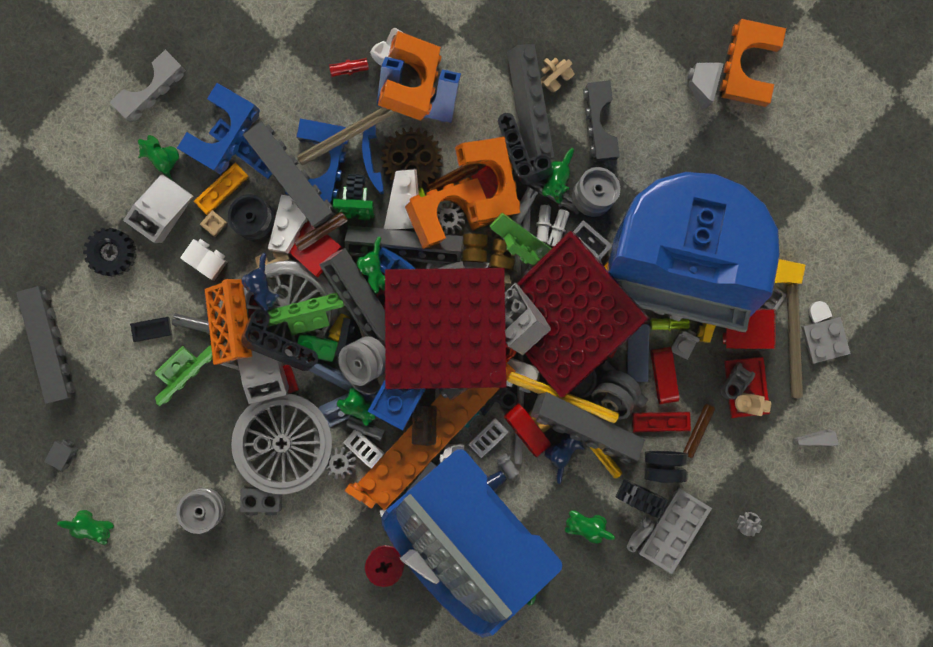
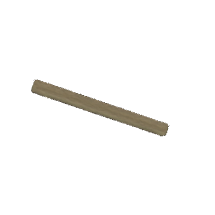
(344, 135)
(794, 341)

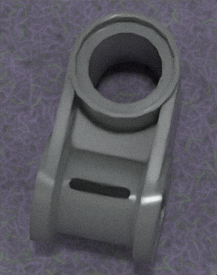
(739, 379)

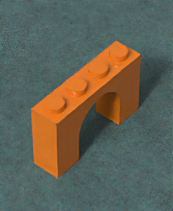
(424, 59)
(737, 84)
(495, 155)
(423, 209)

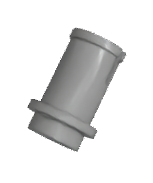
(507, 465)

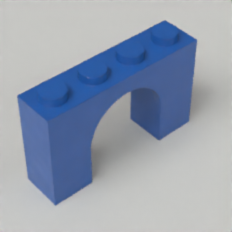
(442, 102)
(316, 132)
(217, 155)

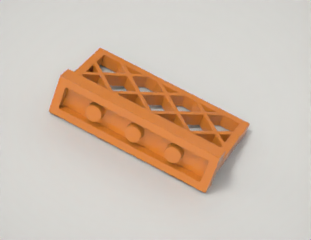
(235, 320)

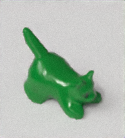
(161, 158)
(557, 181)
(370, 266)
(356, 406)
(86, 527)
(591, 528)

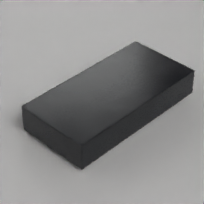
(151, 329)

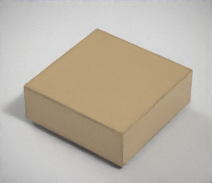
(213, 223)

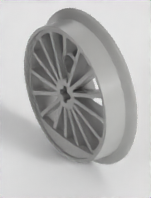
(294, 268)
(322, 444)

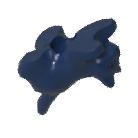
(257, 283)
(561, 453)

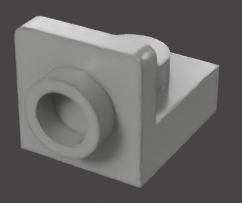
(684, 343)

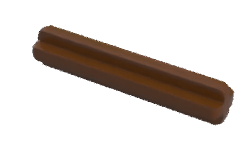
(453, 176)
(321, 231)
(699, 430)

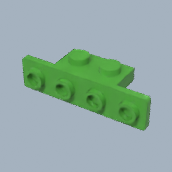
(519, 240)
(306, 314)
(178, 370)

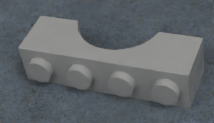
(132, 104)

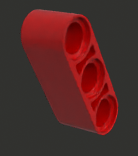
(665, 375)
(527, 430)

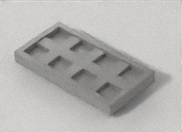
(674, 530)

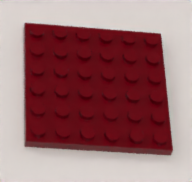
(583, 308)
(445, 328)

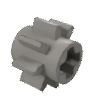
(749, 524)

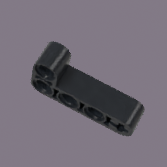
(518, 148)
(280, 344)

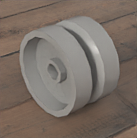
(596, 191)
(362, 360)
(189, 510)

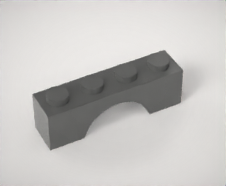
(604, 145)

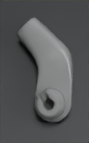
(640, 534)

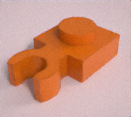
(357, 492)

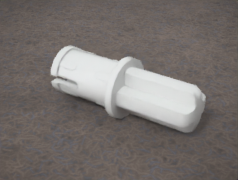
(544, 223)
(558, 228)

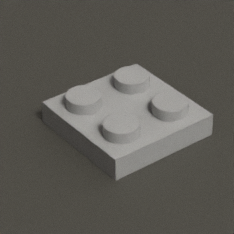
(826, 340)

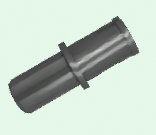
(369, 430)

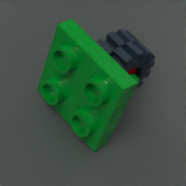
(355, 199)

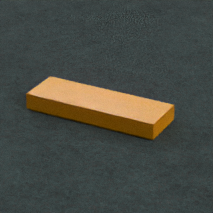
(221, 188)

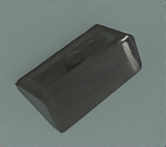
(424, 425)

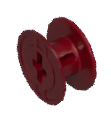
(374, 561)

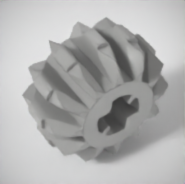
(450, 211)
(344, 468)

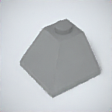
(704, 82)

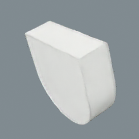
(819, 311)

